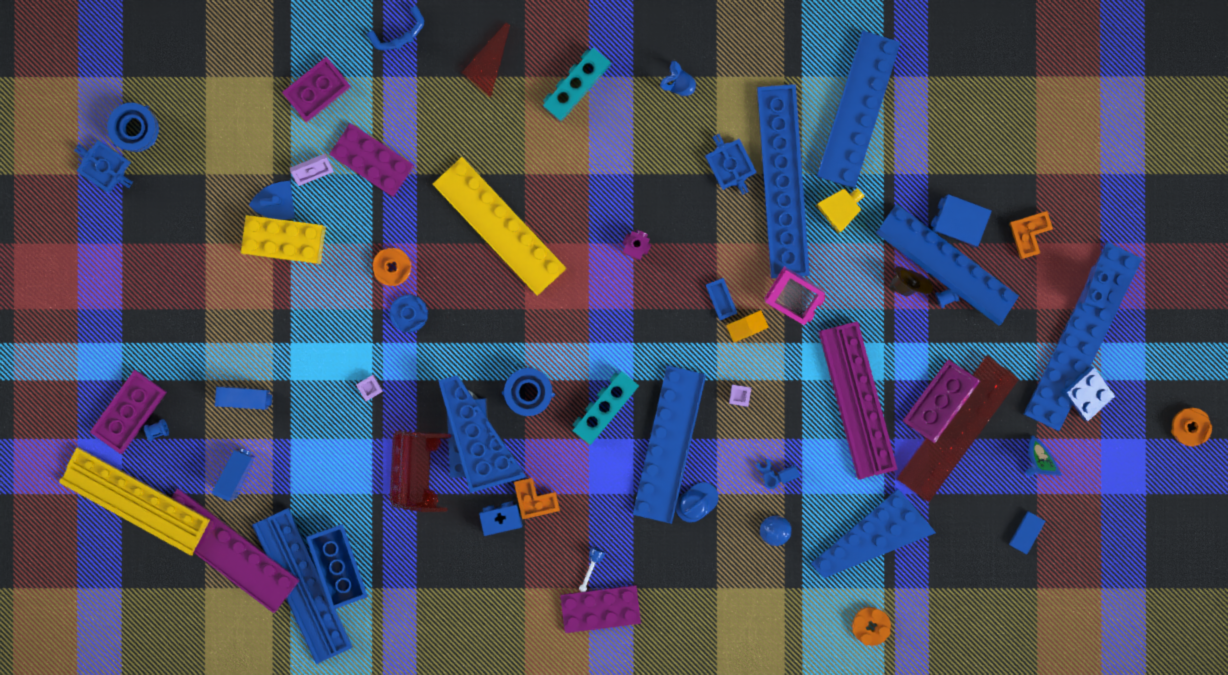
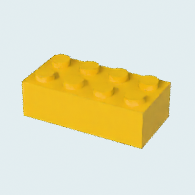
(283, 239)

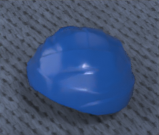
(775, 530)

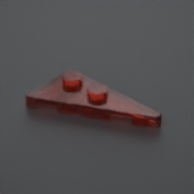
(485, 65)

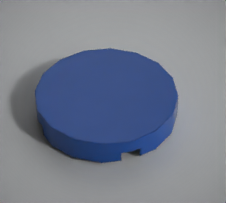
(408, 313)

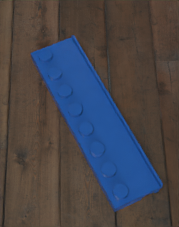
(858, 109)
(947, 264)
(669, 444)
(307, 601)

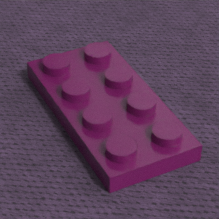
(371, 160)
(941, 401)
(128, 411)
(600, 609)

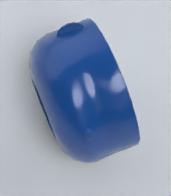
(118, 124)
(513, 397)

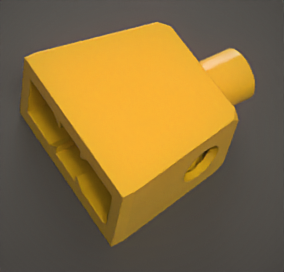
(841, 208)

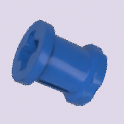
(946, 297)
(156, 430)

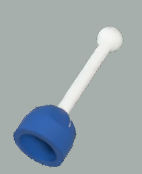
(595, 556)

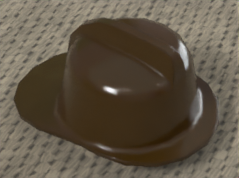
(909, 282)

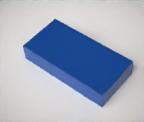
(721, 299)
(1027, 532)

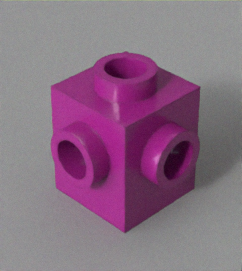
(636, 252)

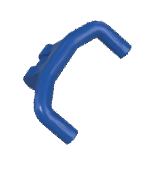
(407, 37)

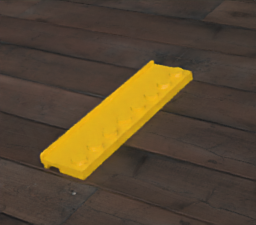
(499, 226)
(134, 501)

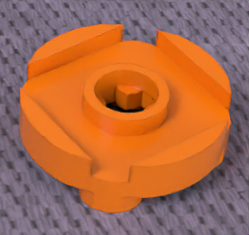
(403, 266)
(1201, 422)
(882, 627)

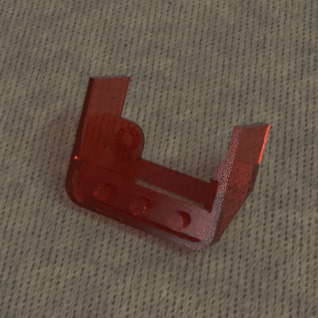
(411, 471)

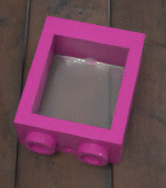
(795, 296)

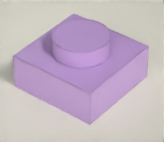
(369, 388)
(740, 395)

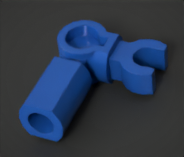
(771, 480)

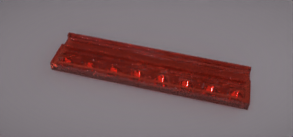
(935, 461)

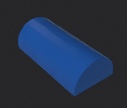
(336, 566)

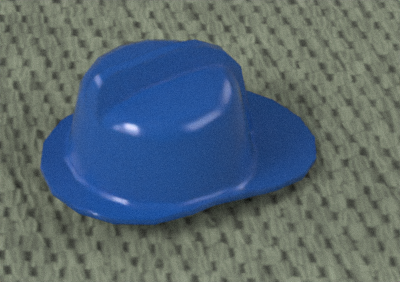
(697, 502)

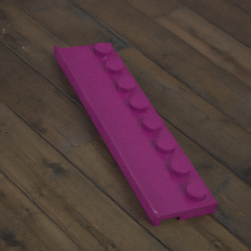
(857, 400)
(240, 559)

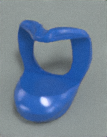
(684, 83)

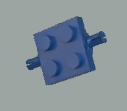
(730, 164)
(103, 166)

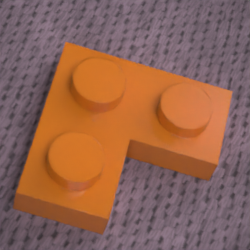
(1025, 231)
(530, 503)

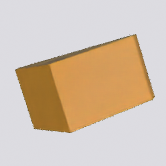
(747, 326)

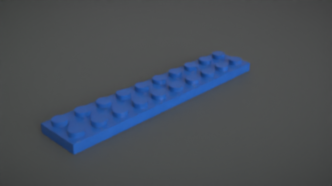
(783, 179)
(1080, 341)

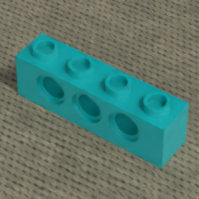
(589, 57)
(589, 433)

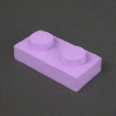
(311, 169)

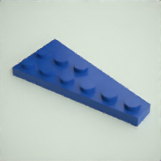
(480, 448)
(882, 530)

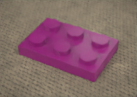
(316, 89)

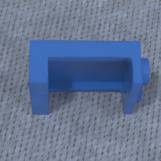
(961, 220)

